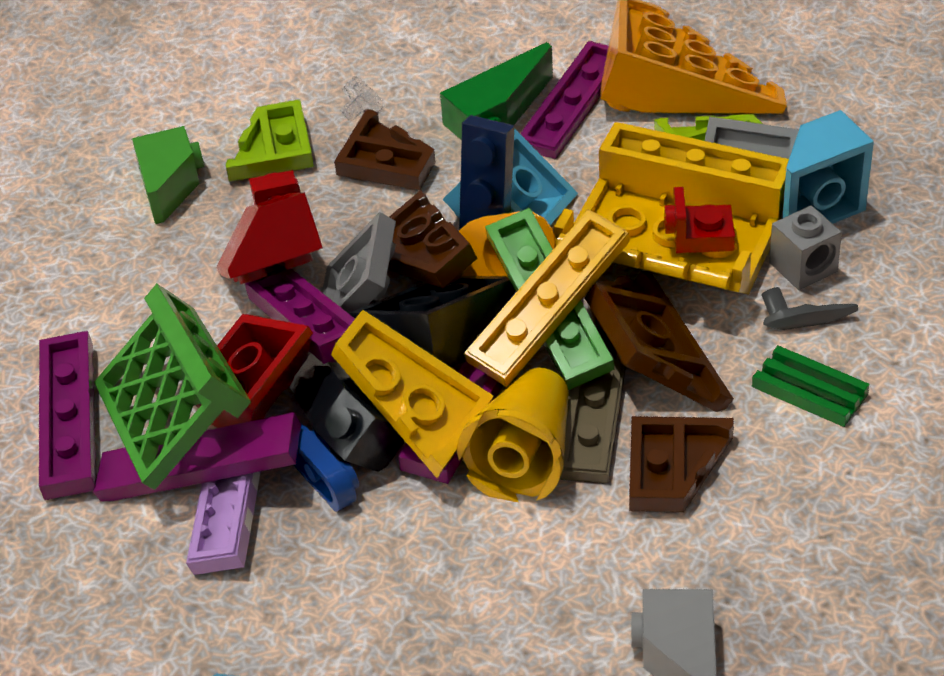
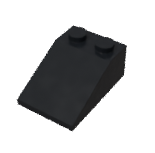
(445, 318)

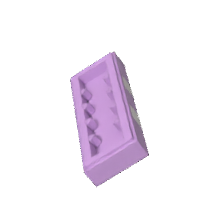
(223, 524)

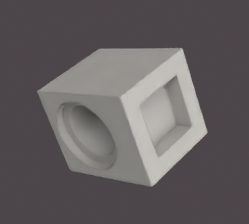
(805, 247)

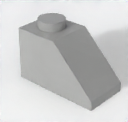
(676, 632)

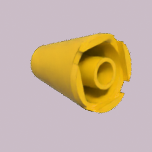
(518, 438)

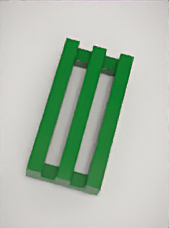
(813, 380)

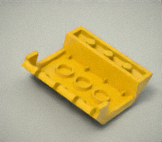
(638, 179)

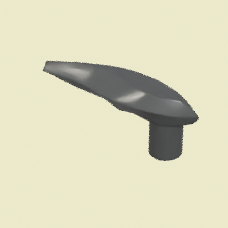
(802, 316)

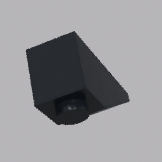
(344, 415)

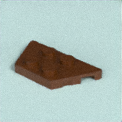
(655, 339)

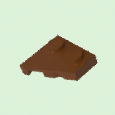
(384, 155)
(673, 459)

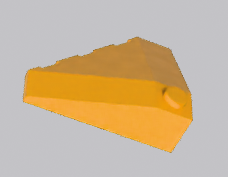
(676, 70)

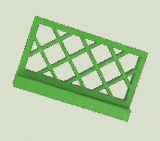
(192, 359)

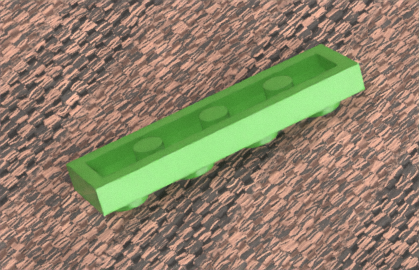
(575, 343)

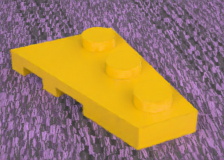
(410, 388)

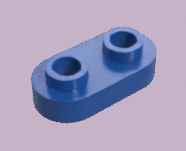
(329, 477)

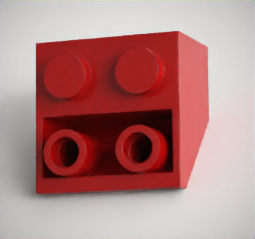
(268, 235)

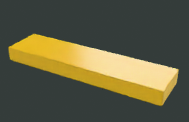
(547, 297)

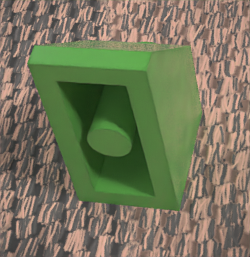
(167, 169)

